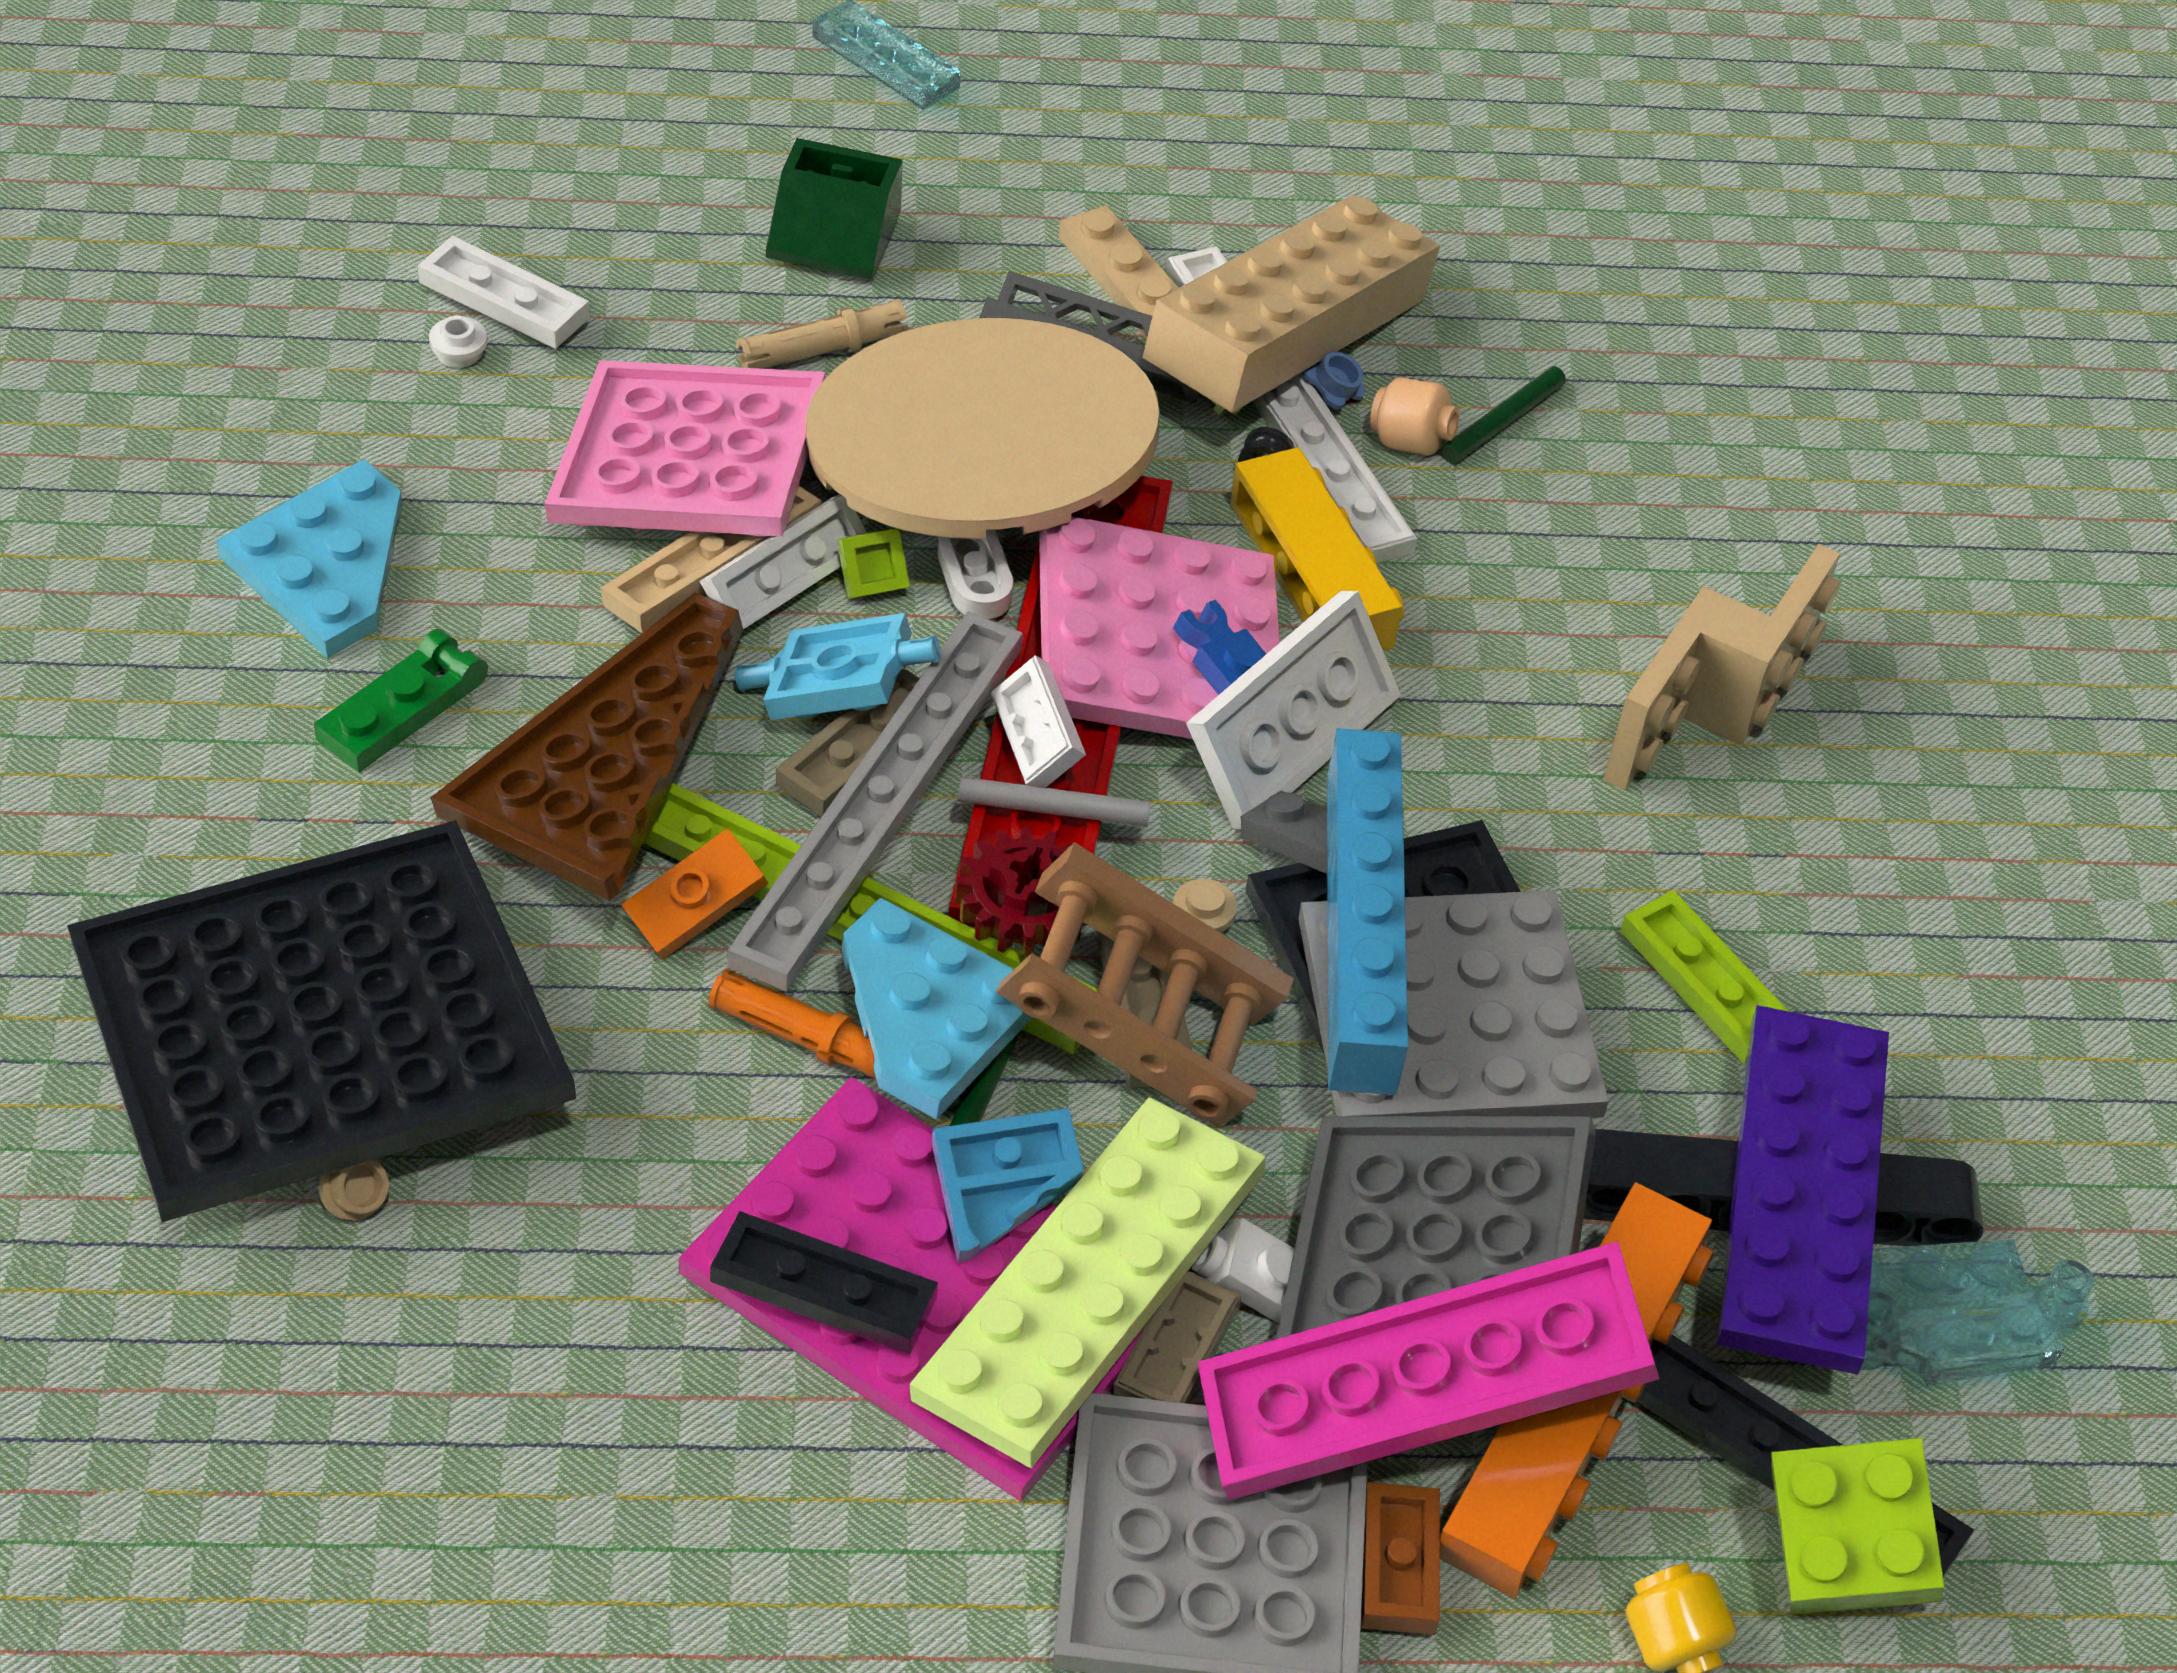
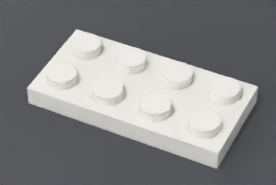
(1285, 709)

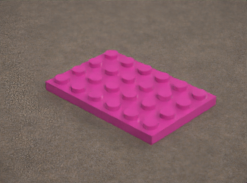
(872, 1185)

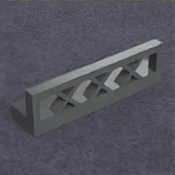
(1072, 301)

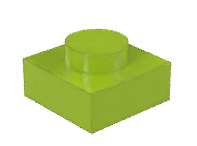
(873, 563)

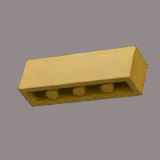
(1311, 538)

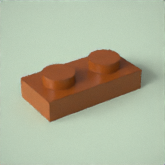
(1401, 1559)

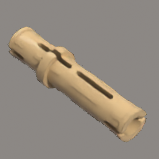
(844, 331)

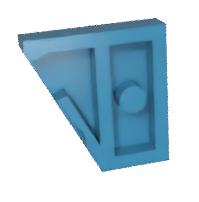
(1003, 1173)

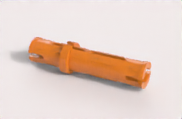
(828, 1035)

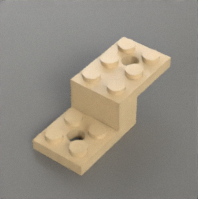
(1723, 667)

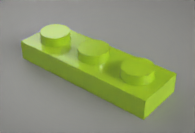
(1699, 968)

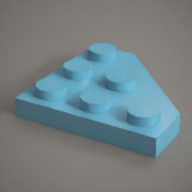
(323, 556)
(926, 1006)

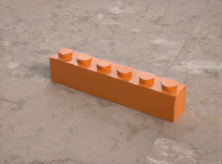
(1538, 1460)

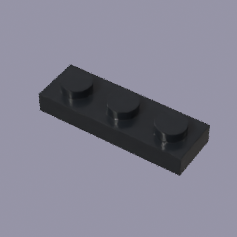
(824, 1282)

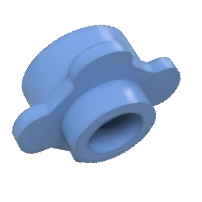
(1336, 379)

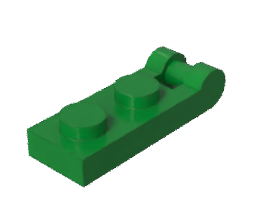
(400, 701)

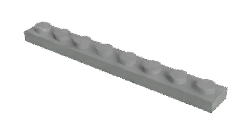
(873, 803)

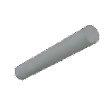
(1054, 801)

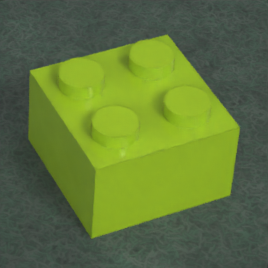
(1857, 1526)

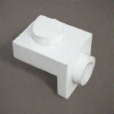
(1249, 1264)

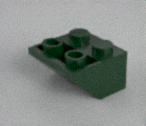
(835, 208)

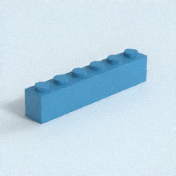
(1366, 913)

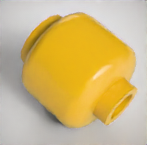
(1680, 1620)

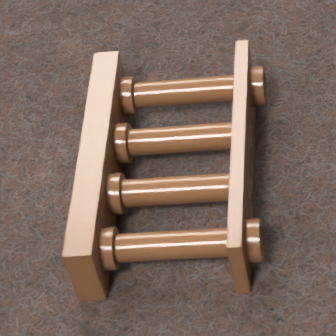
(1172, 941)

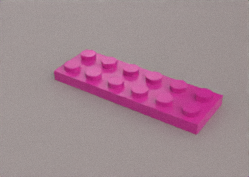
(1425, 1371)

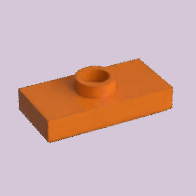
(694, 893)

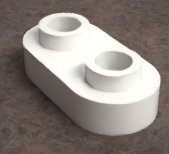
(976, 574)

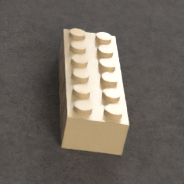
(1290, 302)

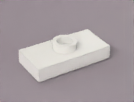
(1038, 723)

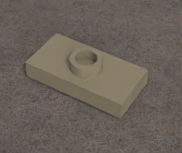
(1176, 1337)

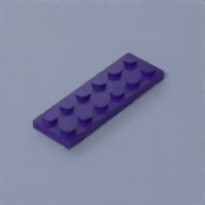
(1805, 1191)

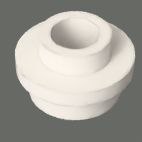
(458, 341)

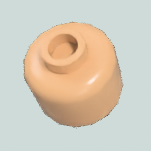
(1414, 416)

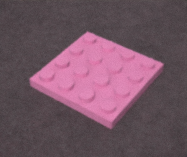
(685, 449)
(1113, 611)

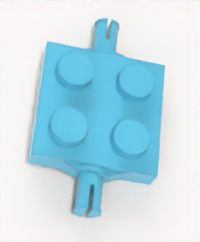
(837, 666)

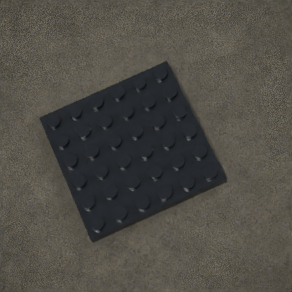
(315, 1018)

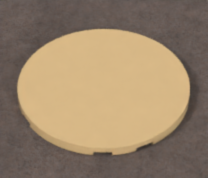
(982, 427)

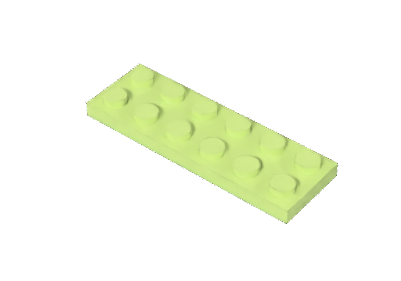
(1087, 1282)

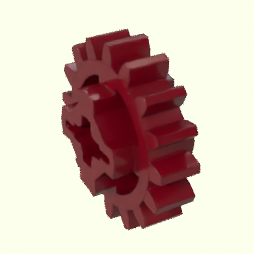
(1000, 889)

